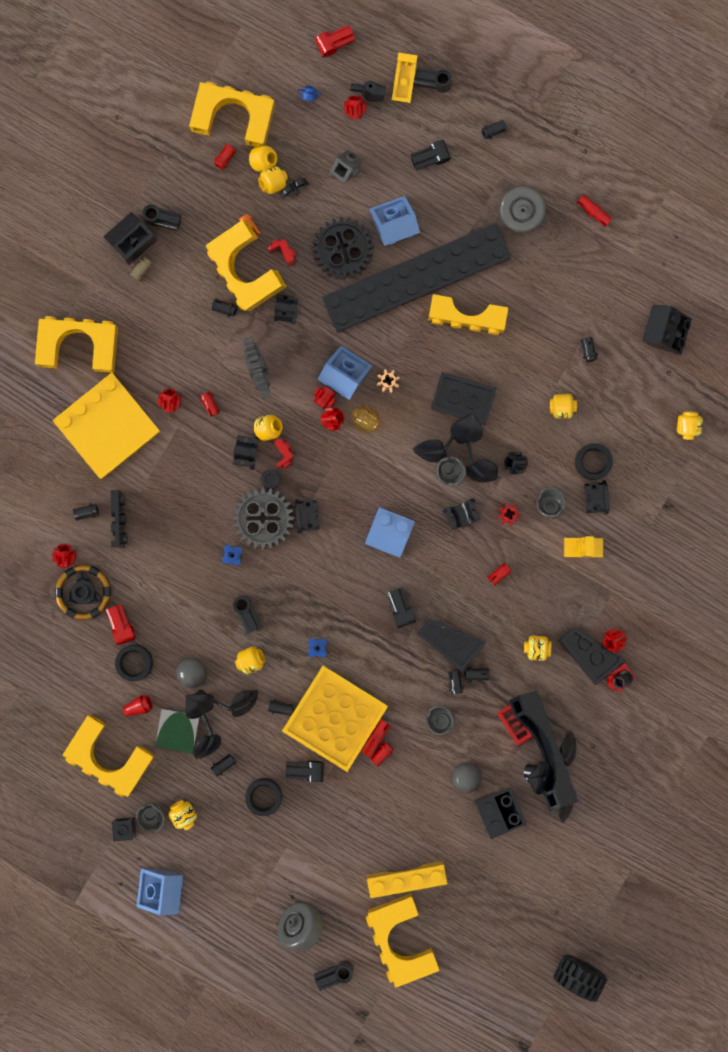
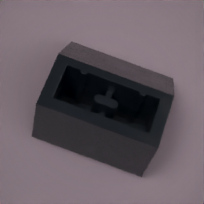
(130, 238)
(667, 329)
(500, 812)

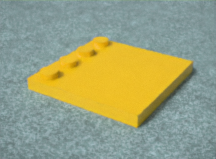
(106, 426)
(334, 718)

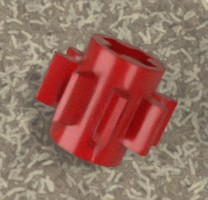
(354, 107)
(324, 397)
(169, 400)
(332, 418)
(506, 519)
(64, 555)
(615, 640)

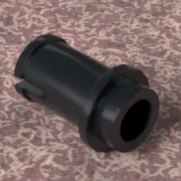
(493, 129)
(225, 308)
(589, 349)
(85, 512)
(475, 674)
(623, 679)
(455, 682)
(280, 708)
(224, 764)

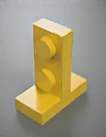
(404, 77)
(583, 547)

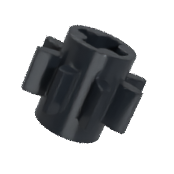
(516, 462)

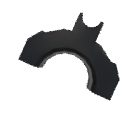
(285, 308)
(245, 451)
(597, 497)
(462, 514)
(306, 515)

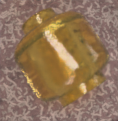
(365, 419)

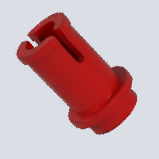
(224, 157)
(209, 404)
(499, 574)
(384, 751)

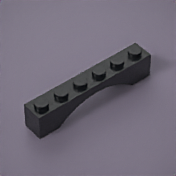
(531, 714)

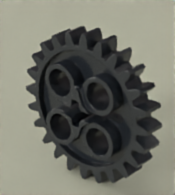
(327, 253)

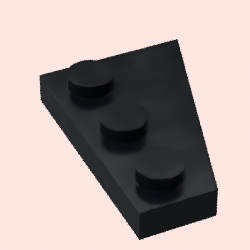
(117, 526)
(451, 643)
(591, 657)

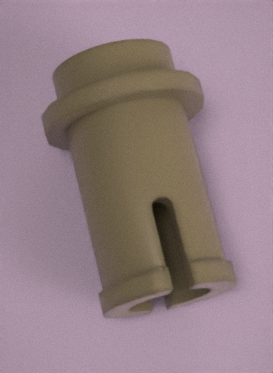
(141, 268)

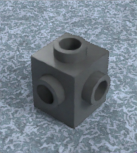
(346, 166)

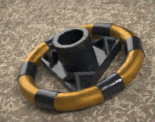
(82, 592)

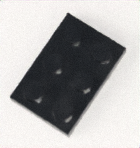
(462, 396)

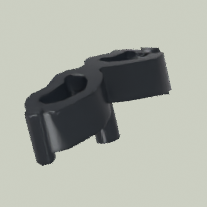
(293, 186)

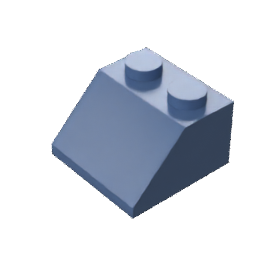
(394, 220)
(344, 372)
(389, 532)
(159, 891)

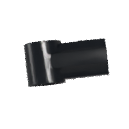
(430, 79)
(436, 154)
(163, 218)
(401, 610)
(247, 616)
(310, 771)
(332, 976)

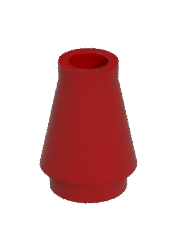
(138, 706)

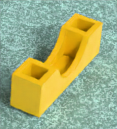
(444, 311)
(409, 880)

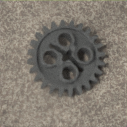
(257, 367)
(263, 500)

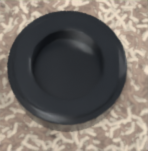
(270, 479)

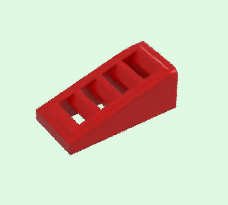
(522, 740)

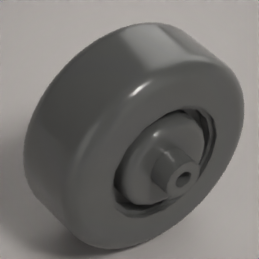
(522, 208)
(300, 927)

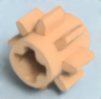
(385, 386)

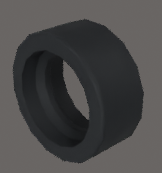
(593, 447)
(133, 677)
(266, 811)

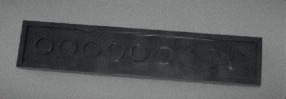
(416, 277)

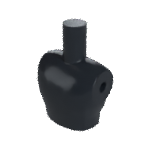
(370, 91)

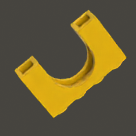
(212, 98)
(224, 251)
(53, 332)
(81, 752)
(401, 968)

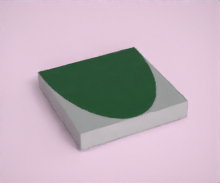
(176, 731)

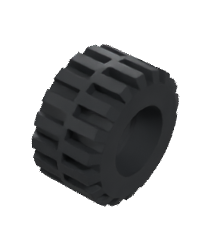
(580, 978)

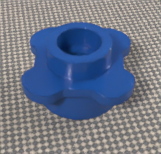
(309, 93)
(228, 559)
(313, 643)

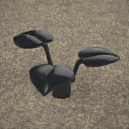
(463, 431)
(202, 702)
(538, 774)

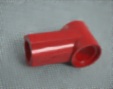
(330, 42)
(122, 629)

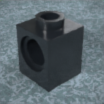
(123, 829)

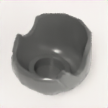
(450, 470)
(551, 502)
(191, 673)
(440, 720)
(466, 777)
(150, 817)

